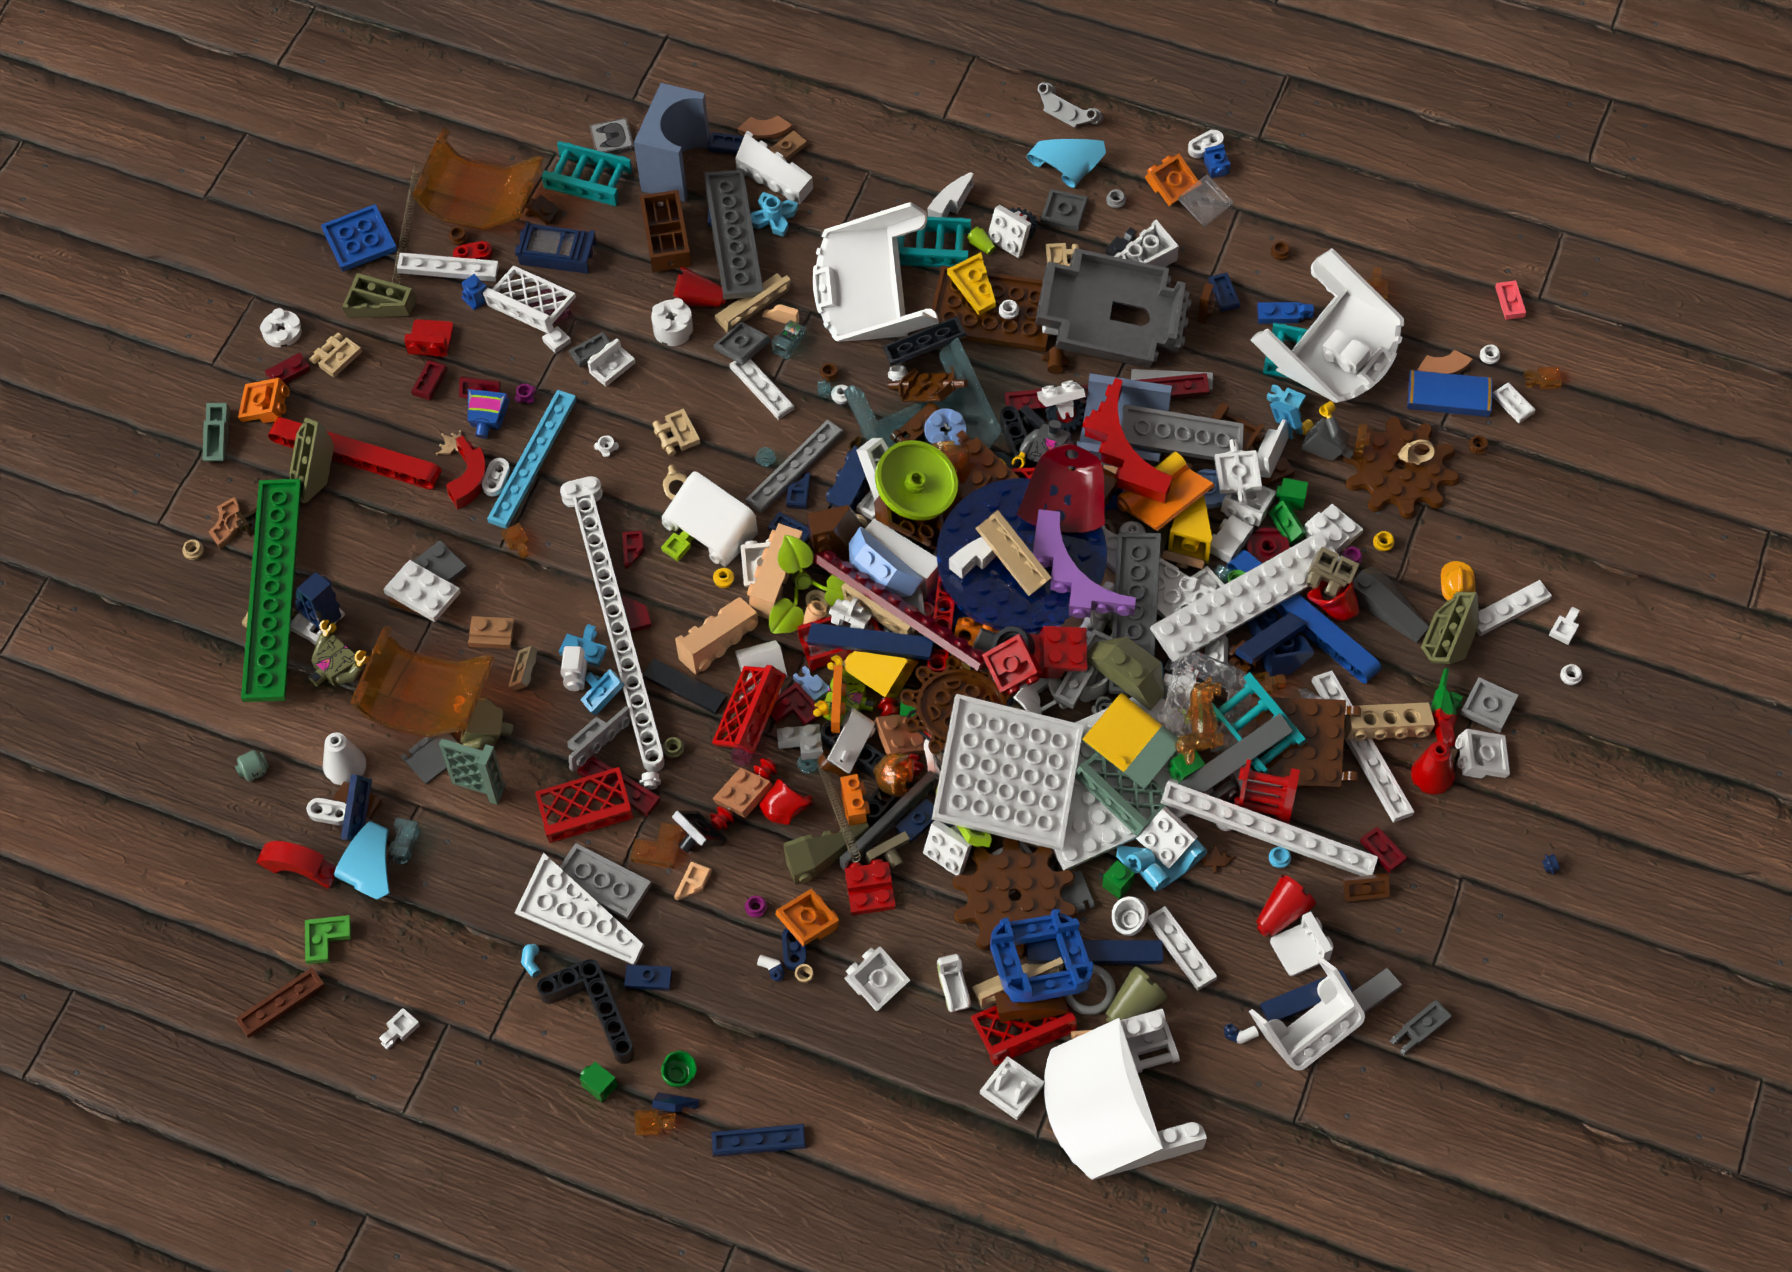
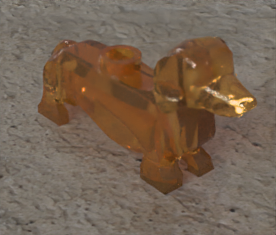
(1202, 721)

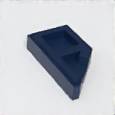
(798, 493)
(673, 1102)

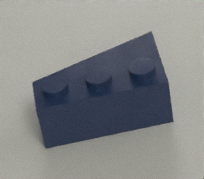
(849, 483)
(317, 601)

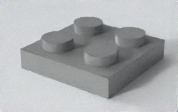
(1489, 704)

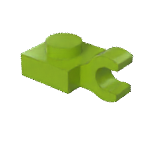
(677, 545)

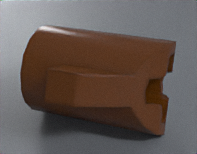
(1055, 360)

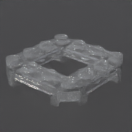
(1181, 684)

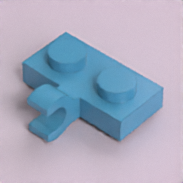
(1289, 413)
(593, 651)
(602, 690)

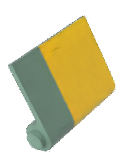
(1132, 741)

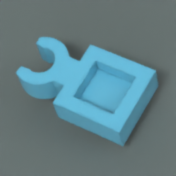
(1288, 397)

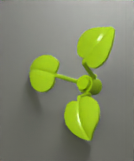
(792, 557)

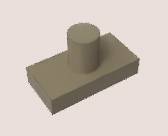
(889, 850)

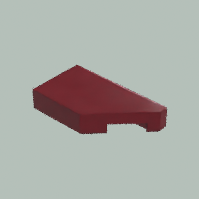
(632, 546)
(636, 614)

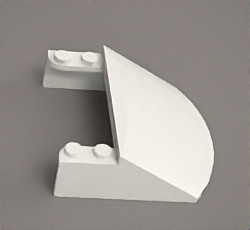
(861, 280)
(1353, 310)
(1101, 1105)

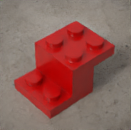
(1060, 650)

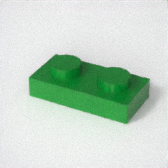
(1287, 522)

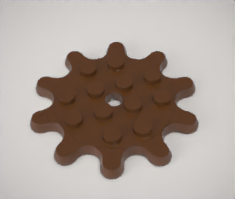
(1401, 486)
(936, 698)
(1006, 872)

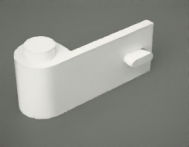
(851, 739)

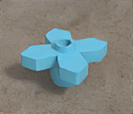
(773, 213)

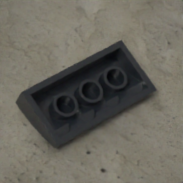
(924, 341)

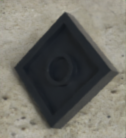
(698, 830)

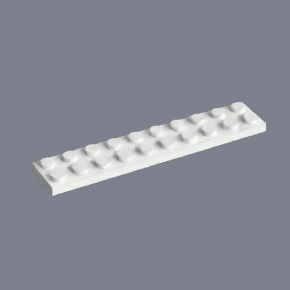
(1238, 600)

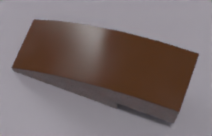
(1029, 1010)

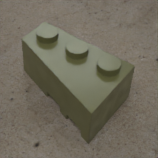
(378, 298)

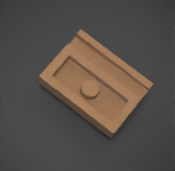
(491, 632)

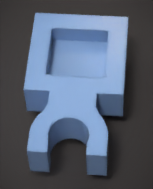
(813, 686)

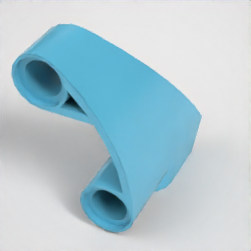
(1069, 156)
(365, 861)
(1153, 870)

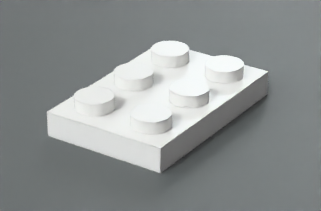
(422, 591)

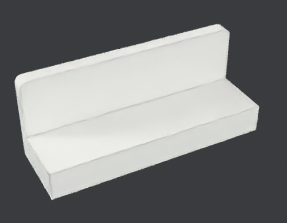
(1272, 448)

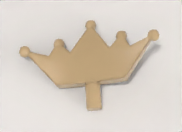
(450, 444)

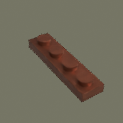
(280, 1002)

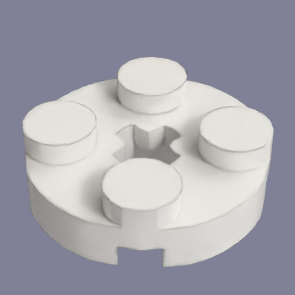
(274, 321)

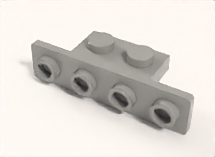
(594, 736)

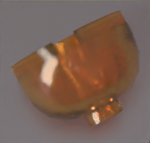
(957, 454)
(893, 773)

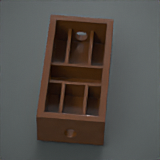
(665, 230)

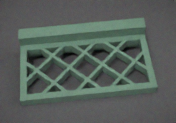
(474, 769)
(1113, 800)

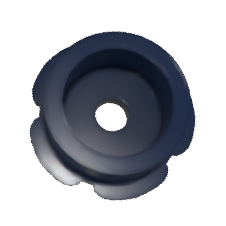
(1550, 864)

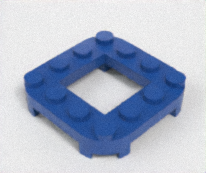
(1047, 986)

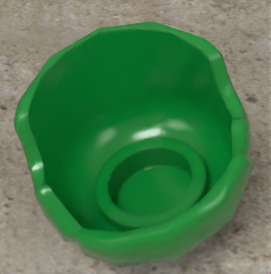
(678, 1069)

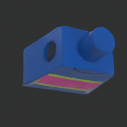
(486, 410)

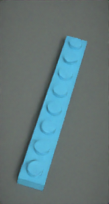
(531, 459)

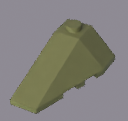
(811, 856)

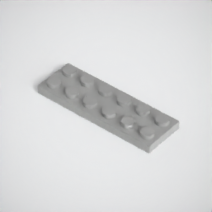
(1178, 432)

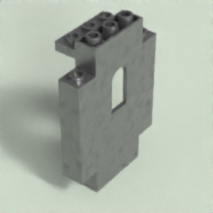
(1080, 304)

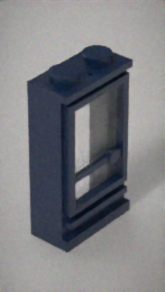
(555, 248)

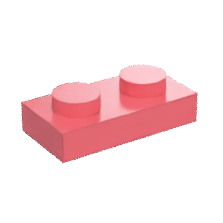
(1510, 300)

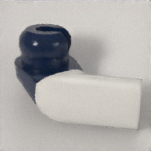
(774, 966)
(1239, 1036)

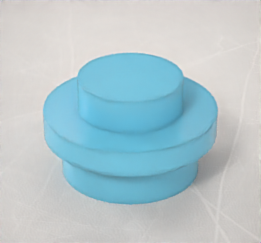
(1279, 857)

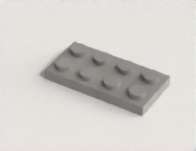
(606, 881)

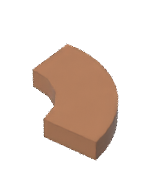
(765, 128)
(1450, 364)
(226, 525)

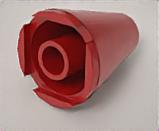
(697, 290)
(1434, 769)
(1284, 906)

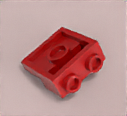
(1012, 665)
(869, 887)

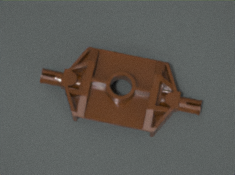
(927, 387)

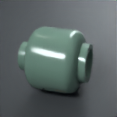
(251, 765)

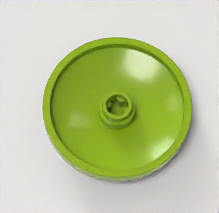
(916, 480)

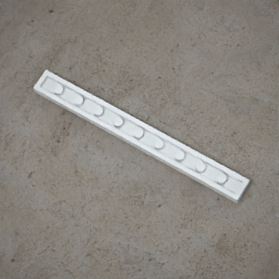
(1268, 829)

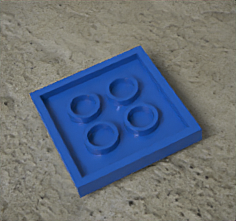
(358, 237)

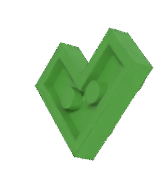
(319, 934)

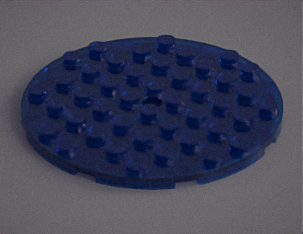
(993, 593)

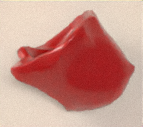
(1342, 606)
(783, 803)

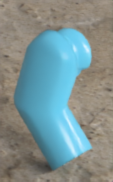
(527, 959)

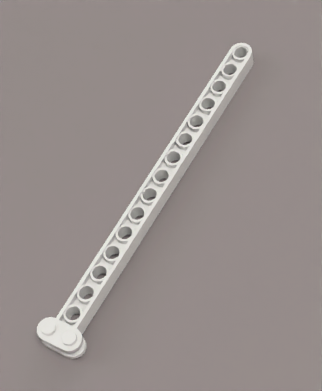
(582, 494)

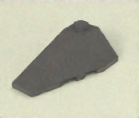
(1384, 600)

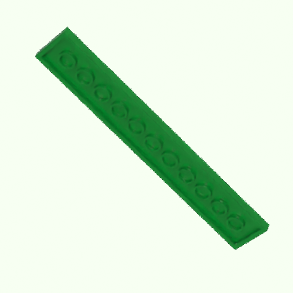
(271, 591)

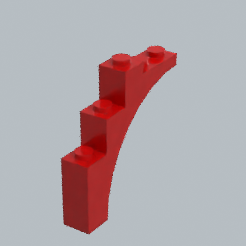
(1132, 471)

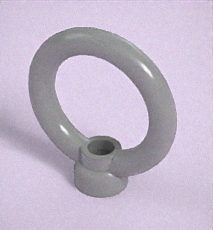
(1104, 1005)

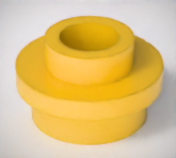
(1386, 537)
(723, 582)

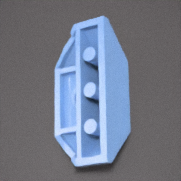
(882, 565)

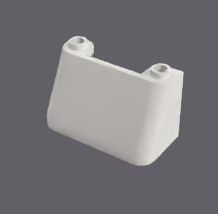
(711, 518)

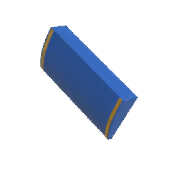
(1449, 393)

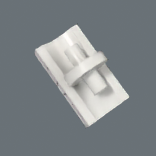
(850, 613)

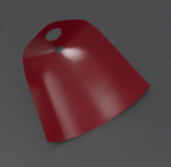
(1083, 484)

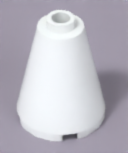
(342, 759)

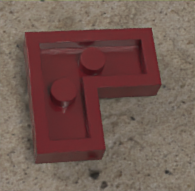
(794, 701)

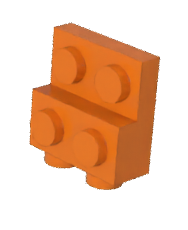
(1171, 178)
(263, 400)
(853, 801)
(808, 917)

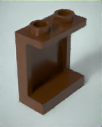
(1251, 433)

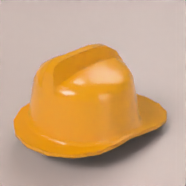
(1456, 577)

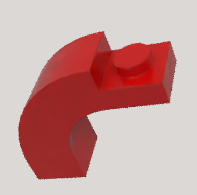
(469, 485)
(292, 857)

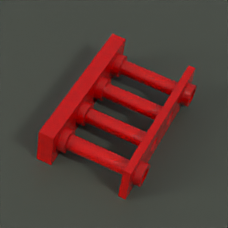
(1286, 792)

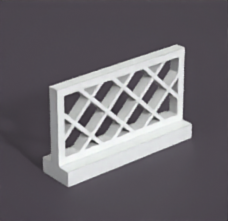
(517, 309)

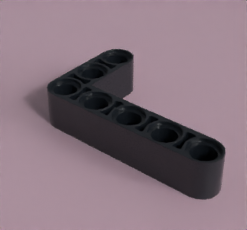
(1011, 428)
(875, 802)
(599, 1002)

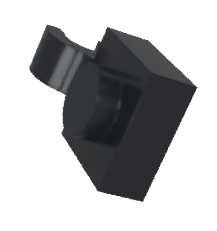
(1119, 244)

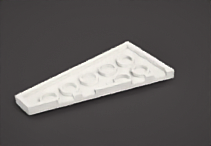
(566, 908)

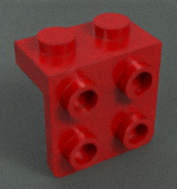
(429, 338)

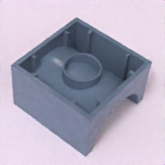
(672, 125)
(1133, 393)

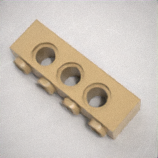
(1390, 722)

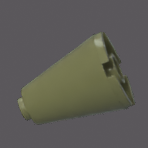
(1135, 997)

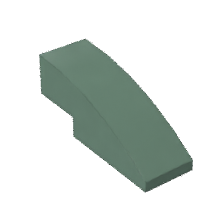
(216, 431)

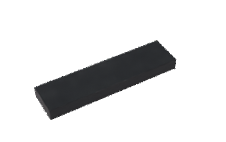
(685, 686)

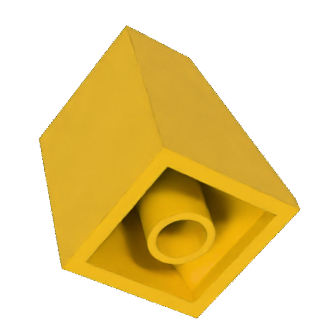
(1192, 532)
(881, 672)

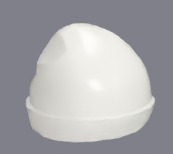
(1129, 915)

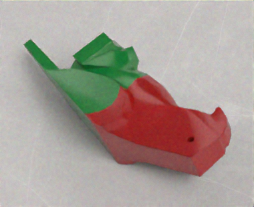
(1444, 711)

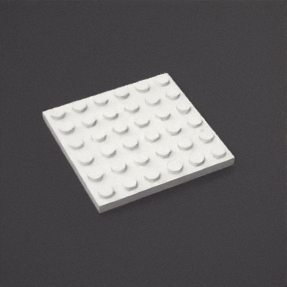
(1008, 772)

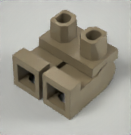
(1332, 570)

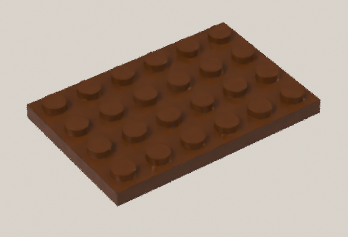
(990, 326)

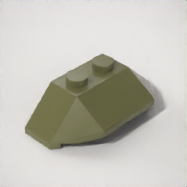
(311, 458)
(1452, 629)
(1129, 669)

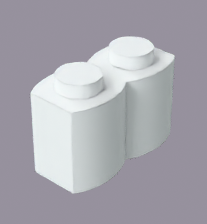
(1345, 351)
(1231, 538)
(573, 668)

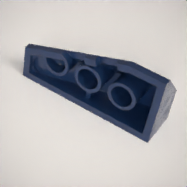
(1287, 656)

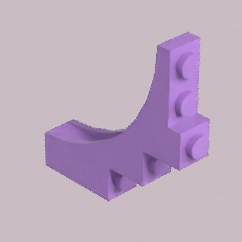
(1068, 578)

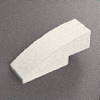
(951, 197)
(972, 554)

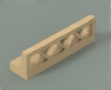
(747, 307)
(1013, 553)
(878, 613)
(985, 991)

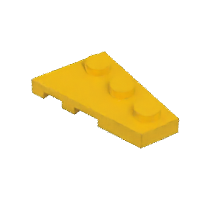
(973, 282)

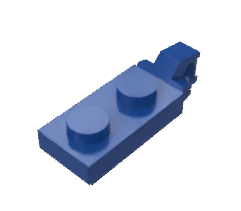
(1283, 312)

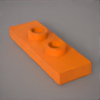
(838, 706)

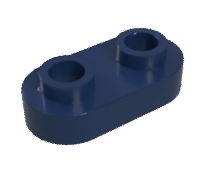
(792, 950)

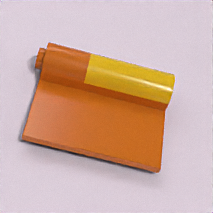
(1185, 490)

